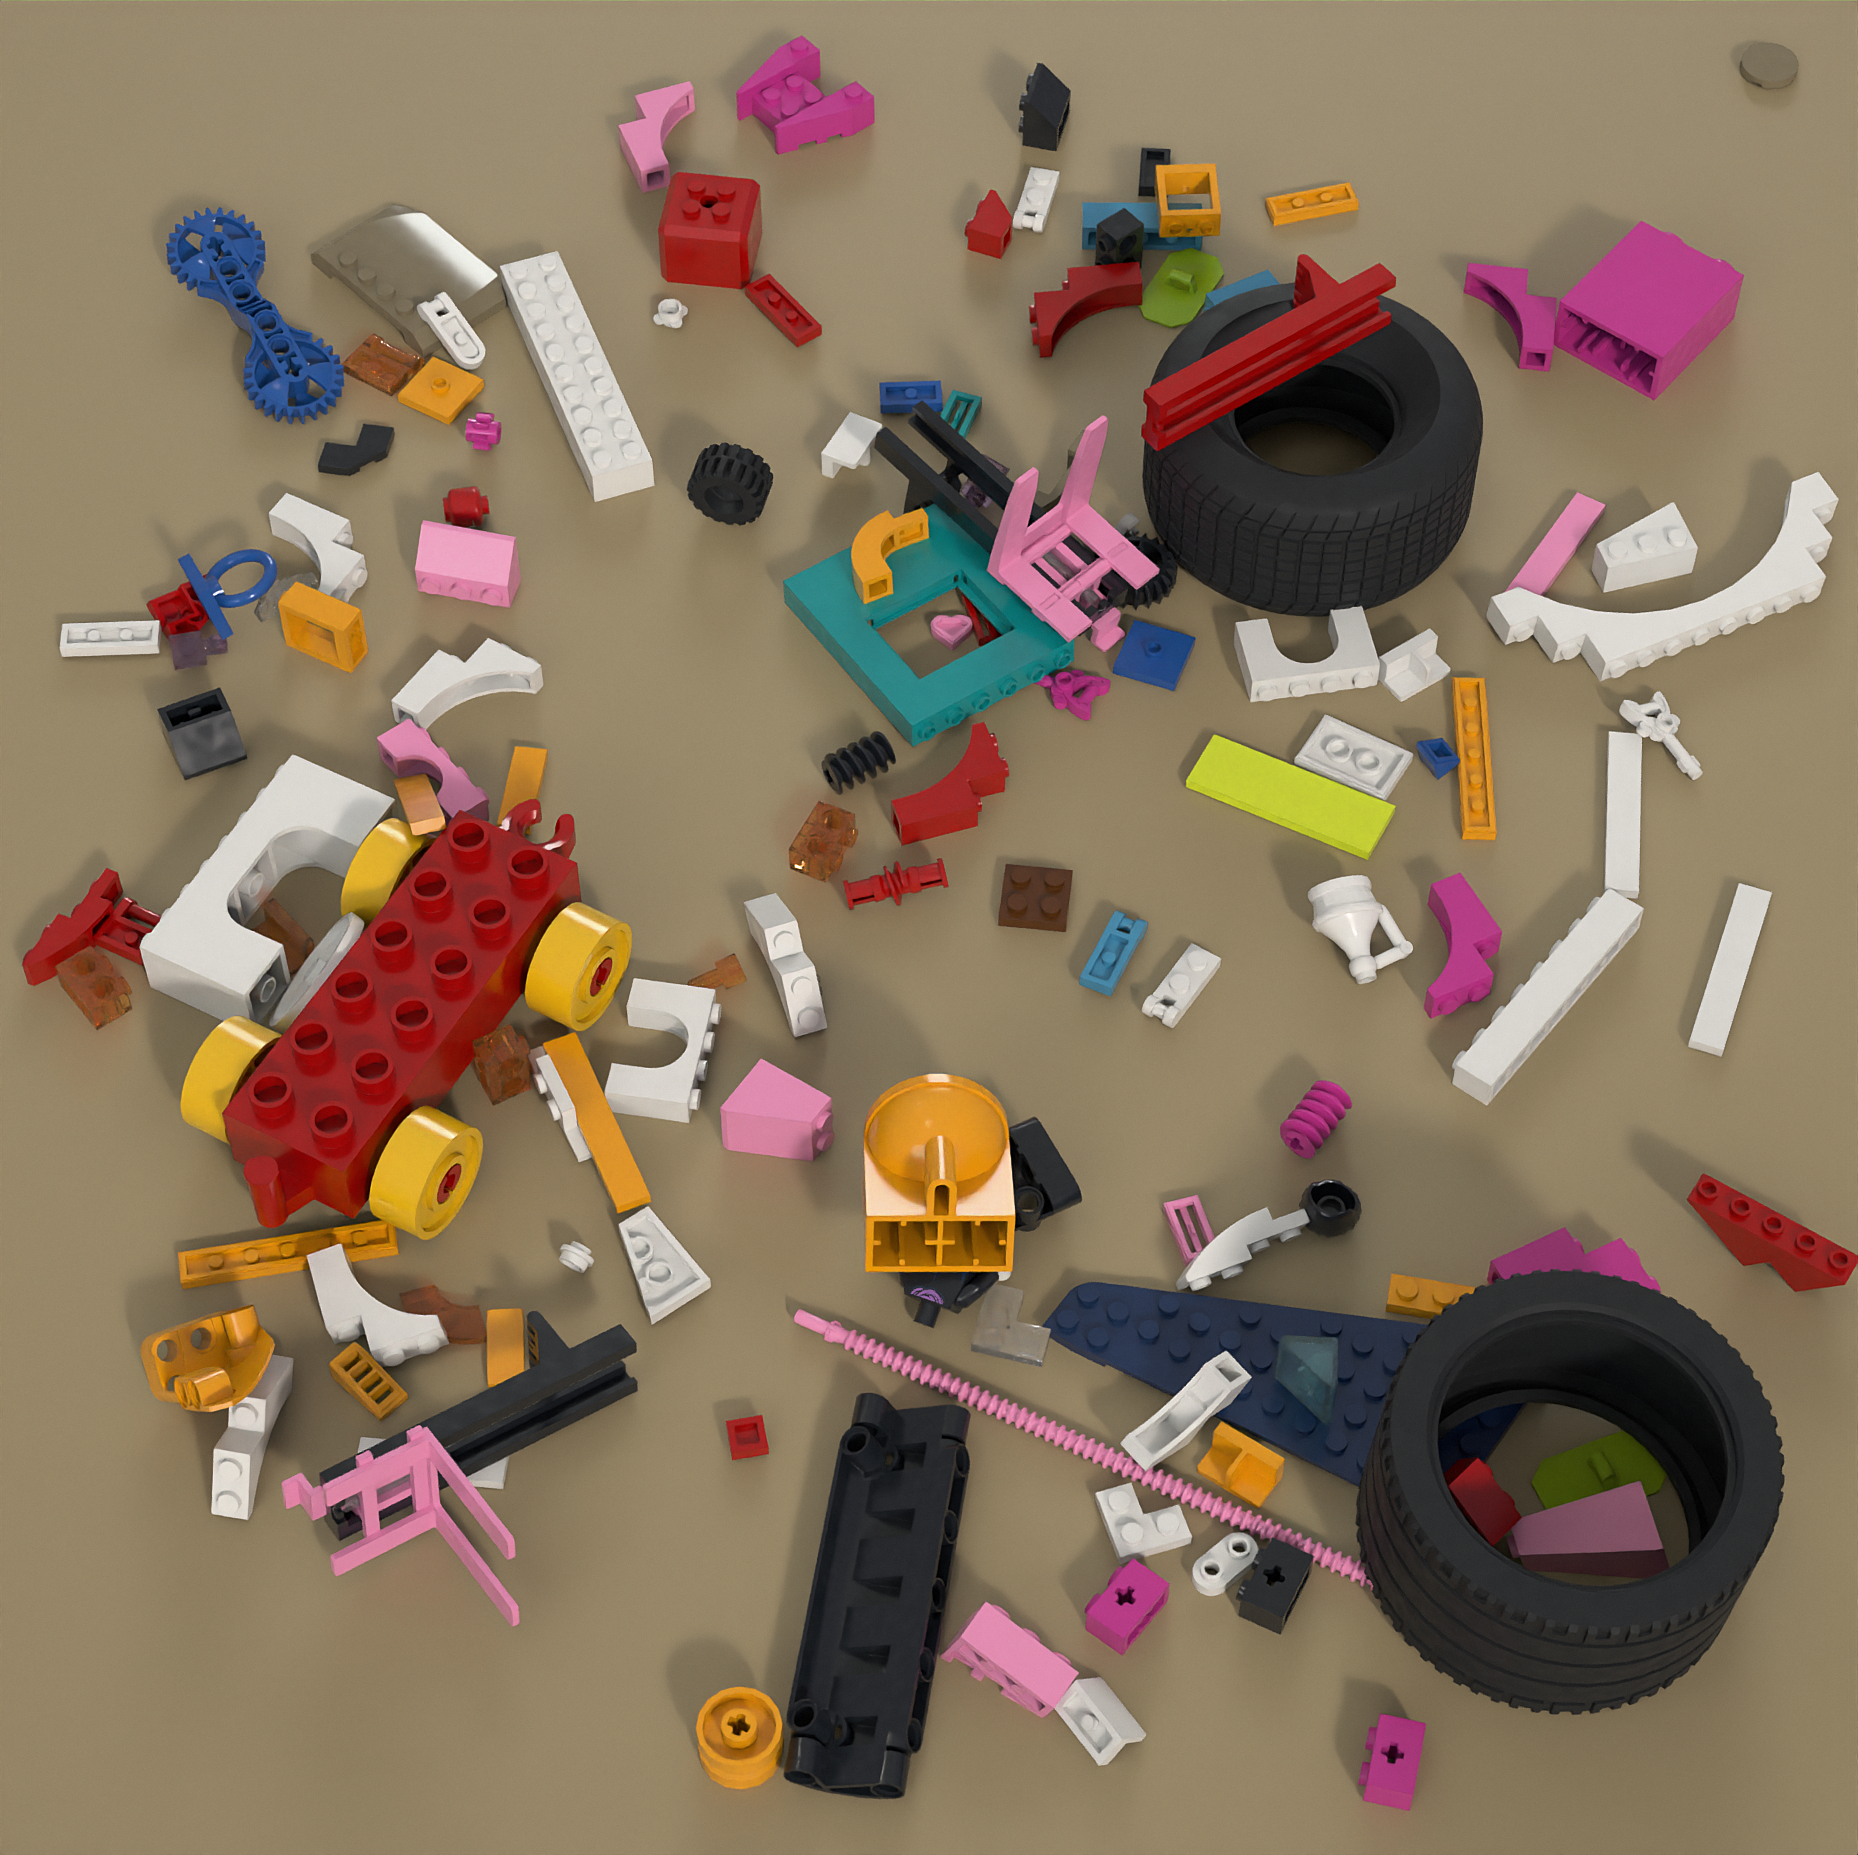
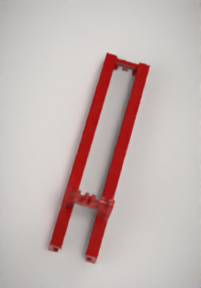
(1322, 324)

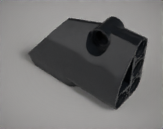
(1038, 1176)

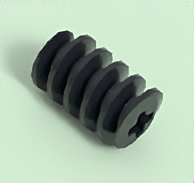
(856, 760)

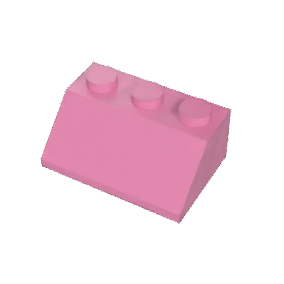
(467, 564)

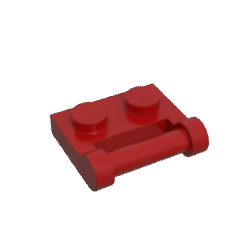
(123, 935)

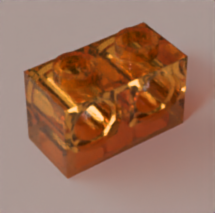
(823, 841)
(94, 987)
(502, 1064)

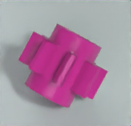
(483, 431)

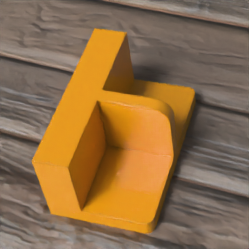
(1241, 1465)

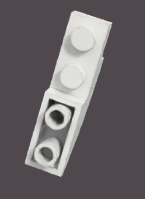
(1235, 1245)

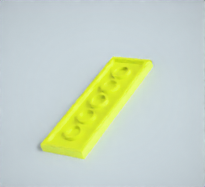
(1290, 796)

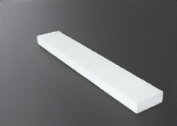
(1623, 813)
(1729, 970)

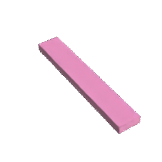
(1559, 545)

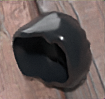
(1330, 1208)

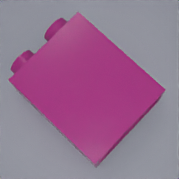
(1647, 309)

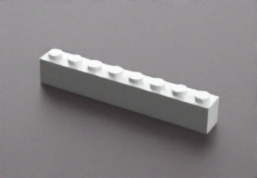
(1547, 996)

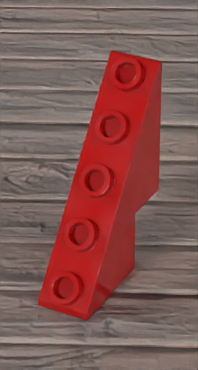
(1763, 1236)

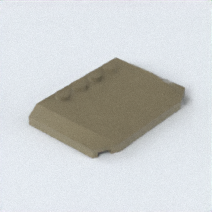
(407, 260)

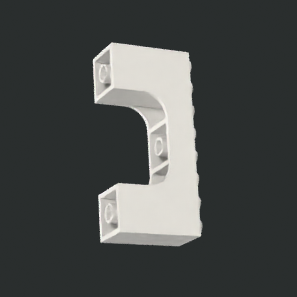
(201, 942)

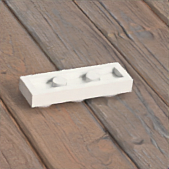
(110, 638)

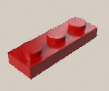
(783, 310)

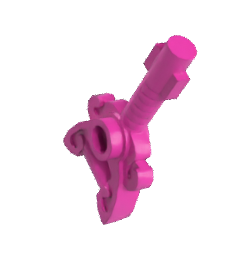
(1068, 684)

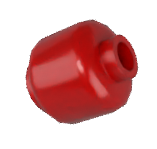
(465, 507)

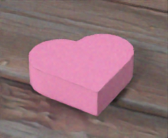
(951, 630)

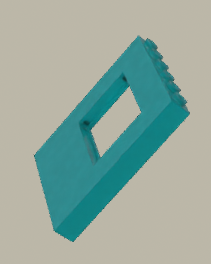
(921, 572)

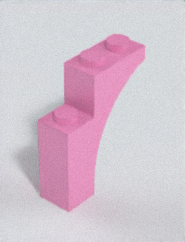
(644, 139)

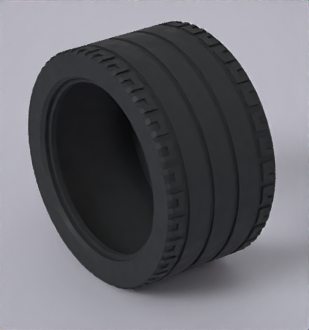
(1632, 1363)

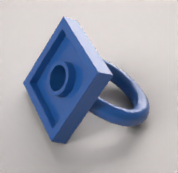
(211, 593)

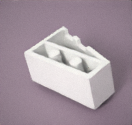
(1645, 551)

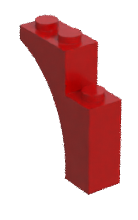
(1082, 295)
(955, 799)

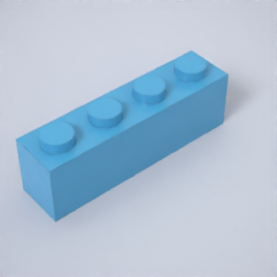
(1147, 213)

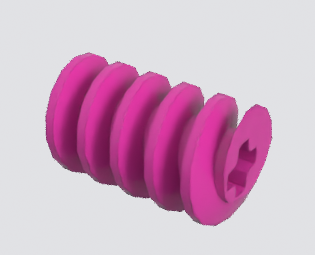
(1314, 1118)

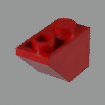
(991, 228)

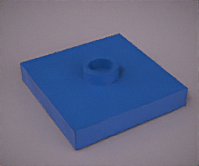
(1154, 655)

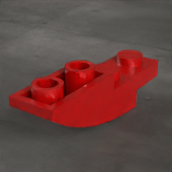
(75, 933)

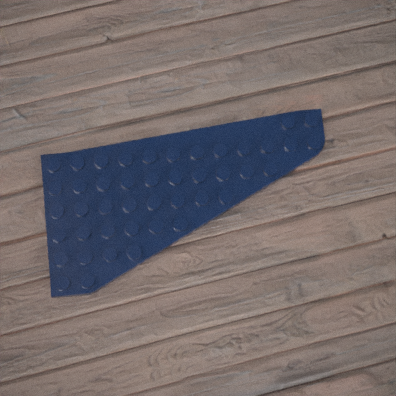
(1173, 1334)

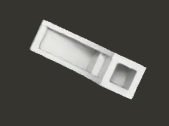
(1187, 1412)

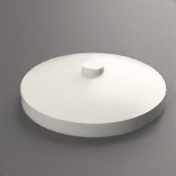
(316, 970)

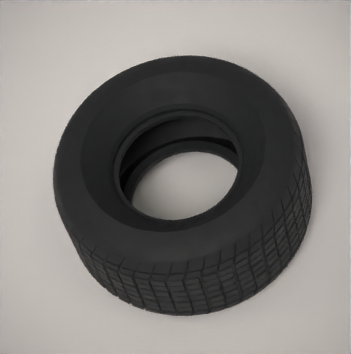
(1322, 539)

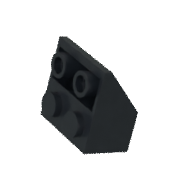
(1044, 109)
(202, 733)

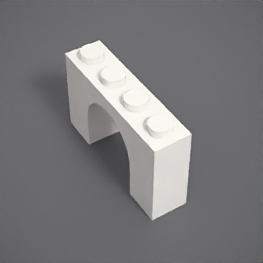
(1274, 676)
(672, 1089)

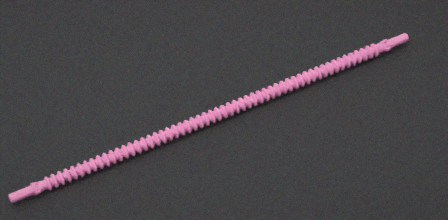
(836, 1333)

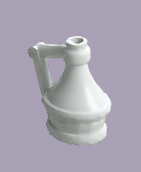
(1348, 916)

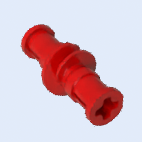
(895, 884)

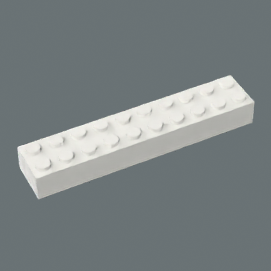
(577, 376)

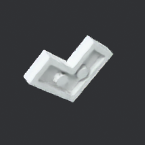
(1139, 1534)

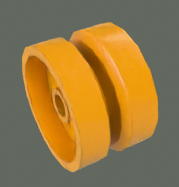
(740, 1737)

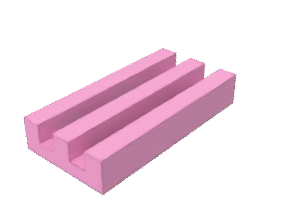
(1176, 1229)

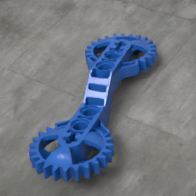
(307, 360)

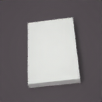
(1353, 758)

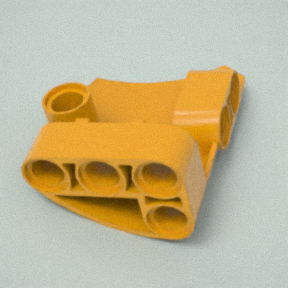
(219, 1369)

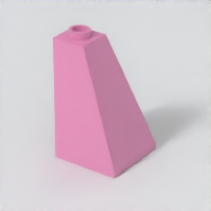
(1593, 1536)

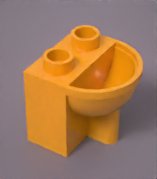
(937, 1179)

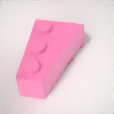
(1011, 1658)

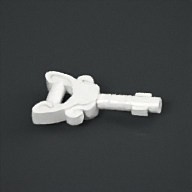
(1660, 729)

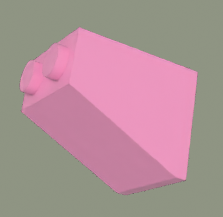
(777, 1116)

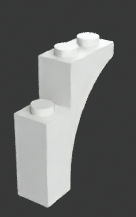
(325, 540)
(450, 681)
(792, 970)
(353, 1312)
(244, 1442)

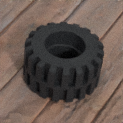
(730, 484)

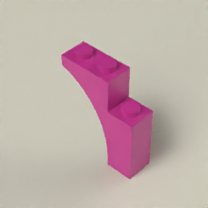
(1528, 315)
(1470, 940)
(1566, 1253)

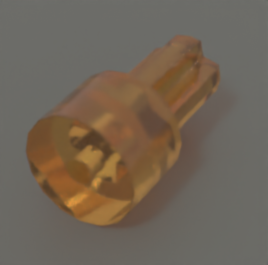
(727, 973)

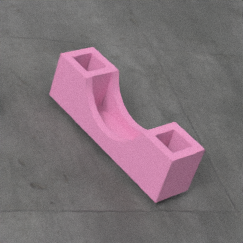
(411, 752)

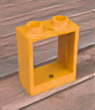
(1184, 180)
(341, 648)

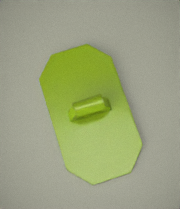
(1180, 287)
(1596, 1469)

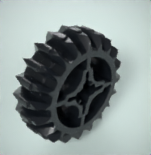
(1160, 584)

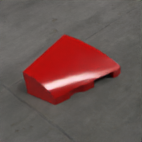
(179, 611)

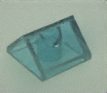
(1310, 1371)

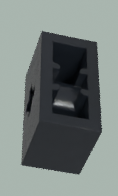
(1288, 1570)

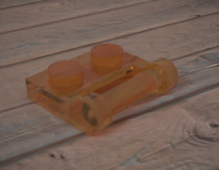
(380, 371)

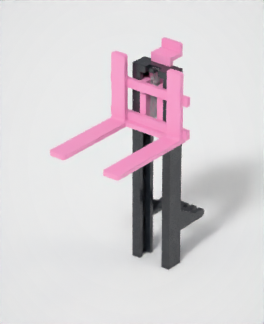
(416, 1466)

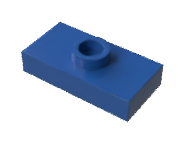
(902, 396)

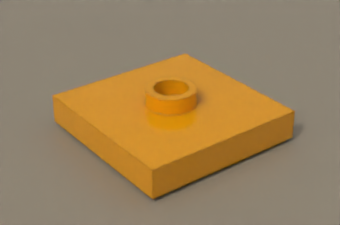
(441, 390)

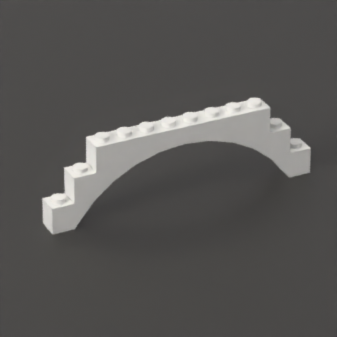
(1624, 641)

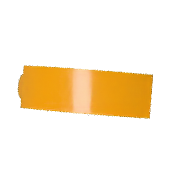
(875, 543)

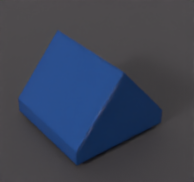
(1437, 756)

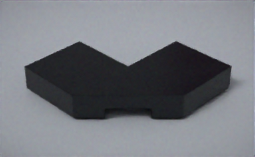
(346, 460)

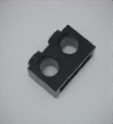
(1119, 239)

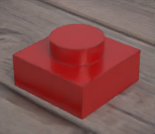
(747, 1437)

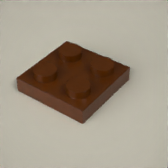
(1035, 898)

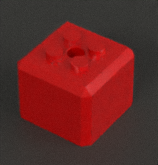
(710, 230)

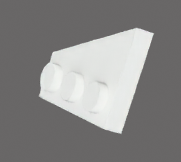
(660, 1265)

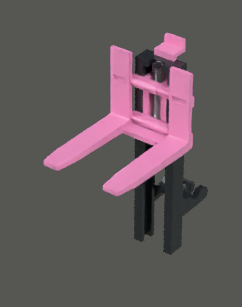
(1079, 588)

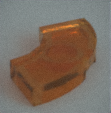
(460, 1322)

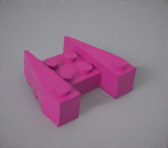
(794, 107)

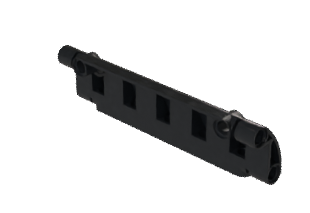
(878, 1599)

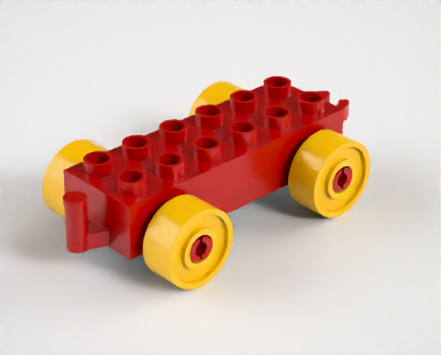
(445, 952)

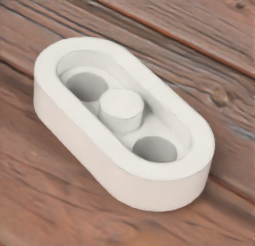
(1226, 1562)

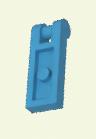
(1113, 953)

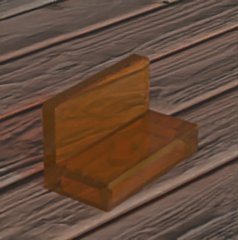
(286, 931)

